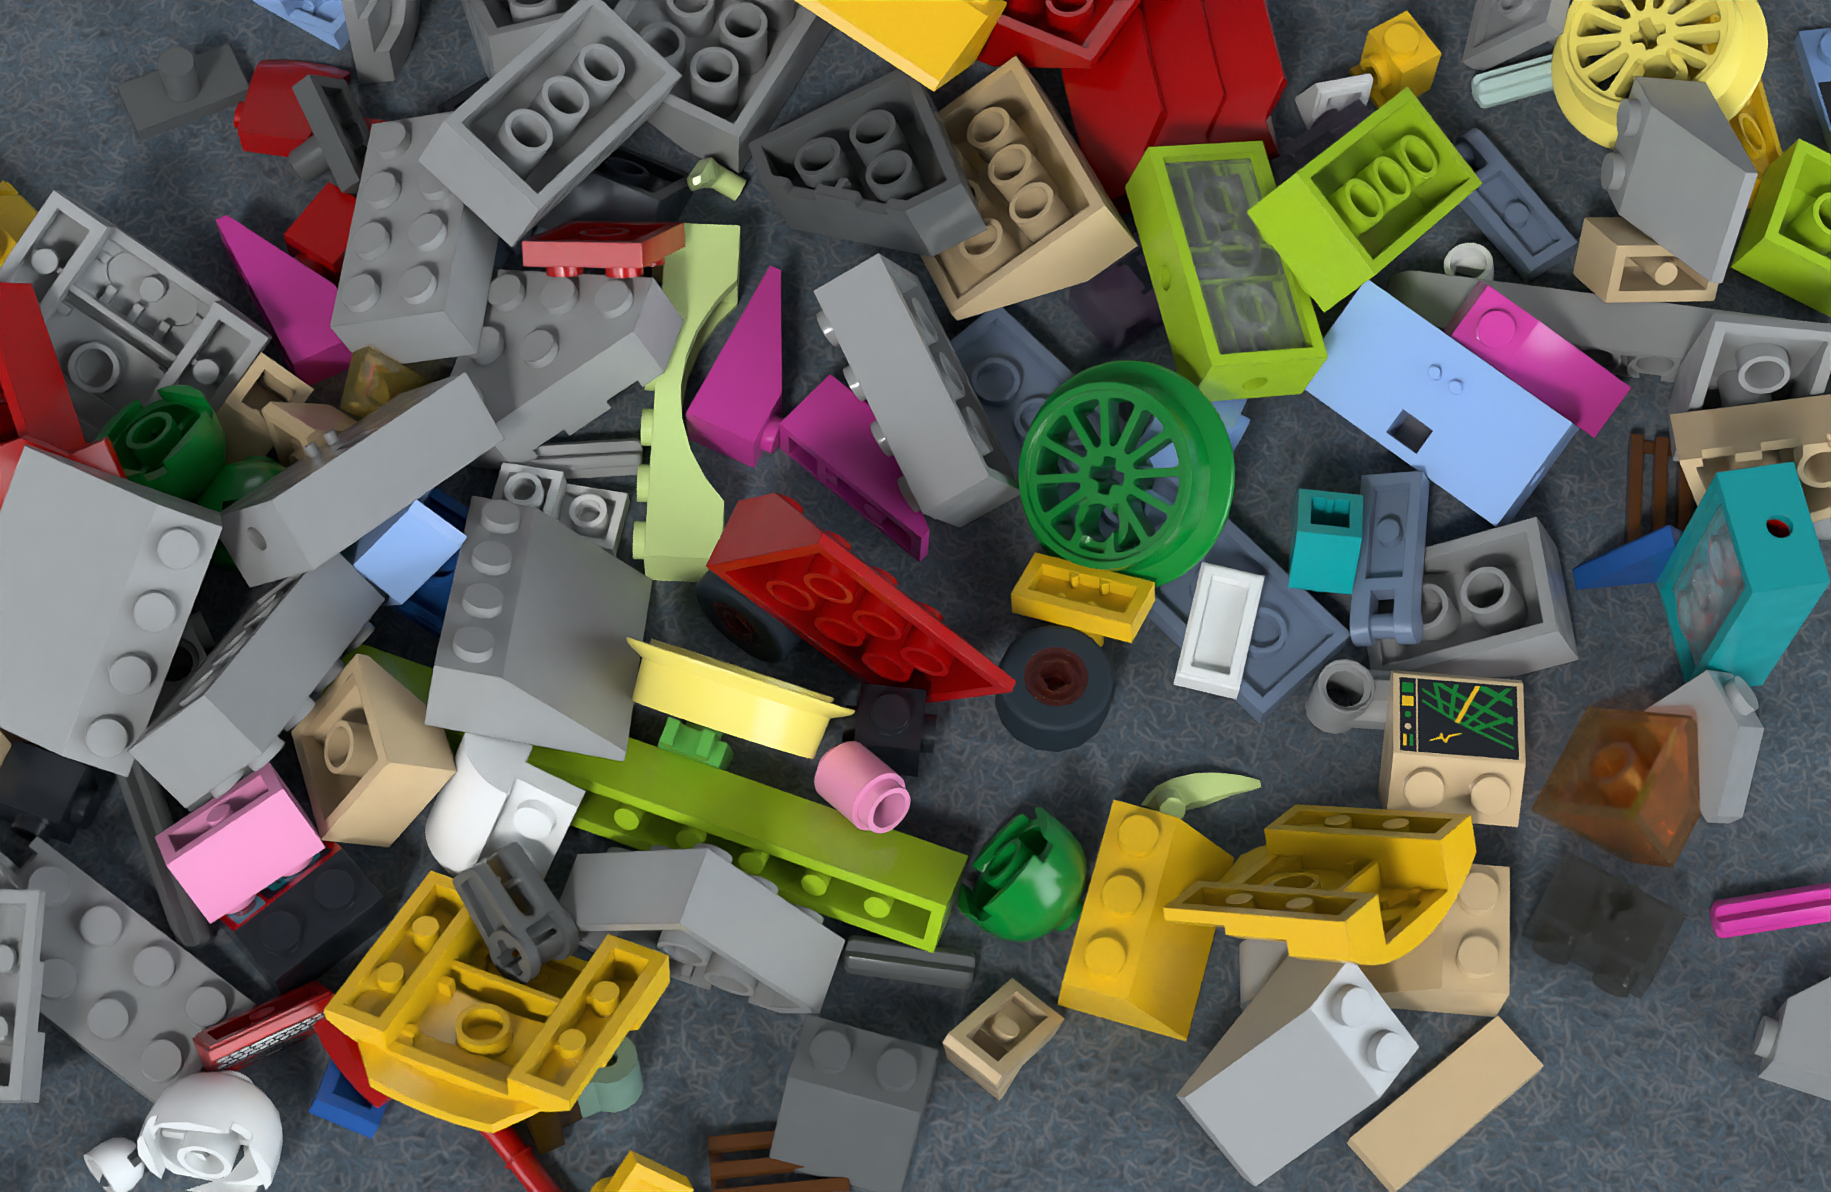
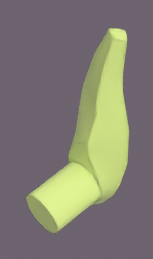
(711, 174)
(1196, 791)

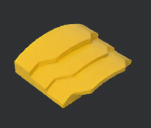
(1339, 883)
(477, 1047)

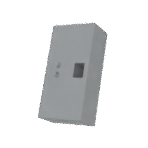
(357, 480)

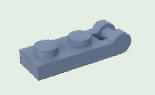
(1511, 211)
(1390, 558)

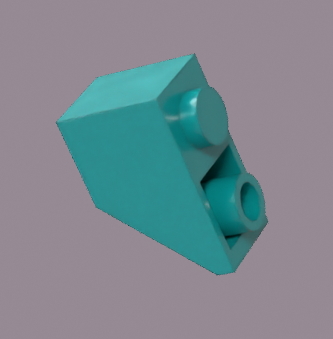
(1325, 540)

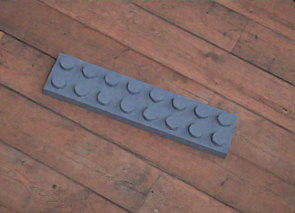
(1290, 631)

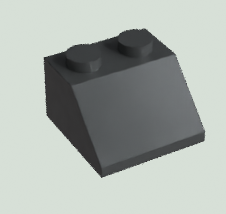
(853, 1105)

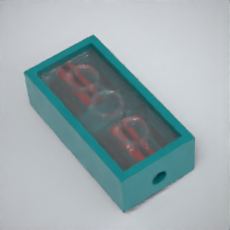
(1743, 574)

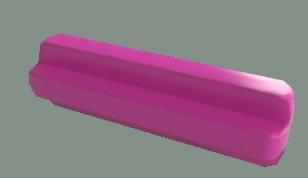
(1771, 910)

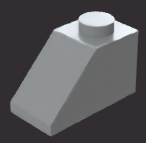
(1726, 739)
(1798, 1042)

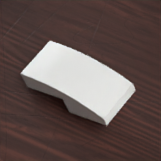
(585, 510)

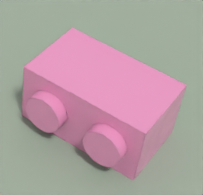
(239, 844)

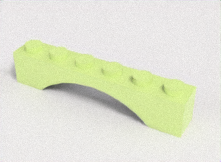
(682, 506)

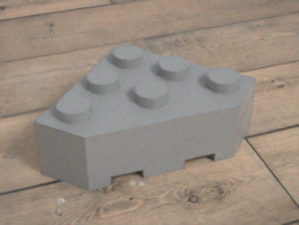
(561, 351)
(709, 920)

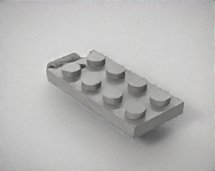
(119, 979)

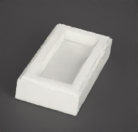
(1219, 630)

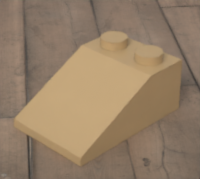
(1465, 958)

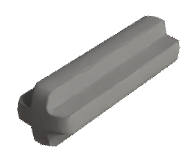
(590, 458)

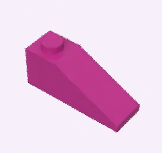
(291, 302)
(1536, 358)
(742, 394)
(835, 444)

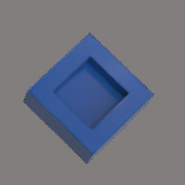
(344, 1105)

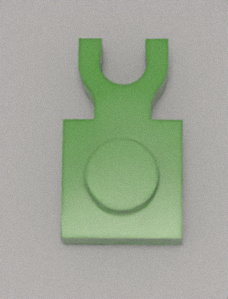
(696, 743)

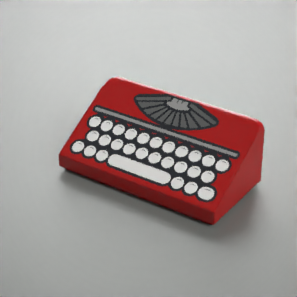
(263, 1029)

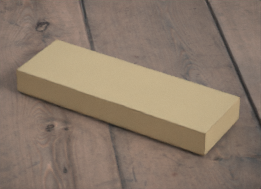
(1445, 1104)

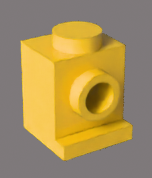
(1398, 57)

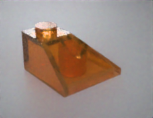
(1628, 784)

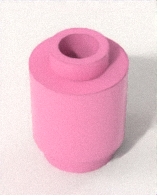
(862, 787)

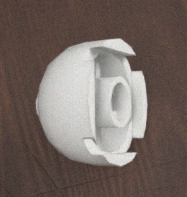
(200, 1128)

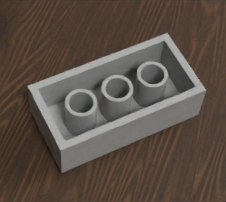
(549, 118)
(413, 255)
(916, 392)
(258, 681)

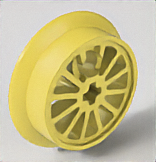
(1729, 72)
(732, 698)

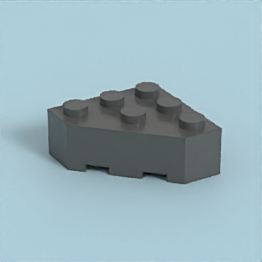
(872, 171)

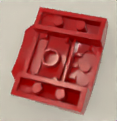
(1177, 79)

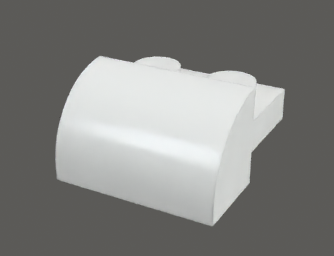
(498, 802)

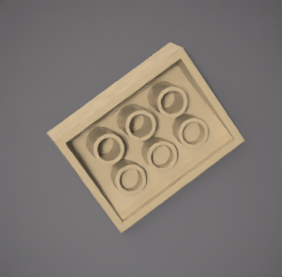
(1036, 195)

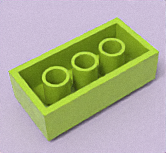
(1364, 199)
(1790, 228)

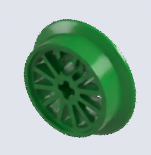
(1203, 472)

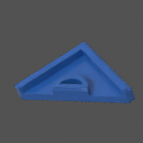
(1631, 563)

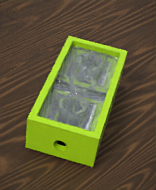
(1222, 291)

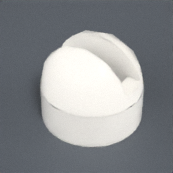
(1470, 260)
(112, 1161)

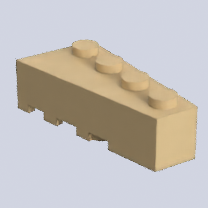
(1760, 437)

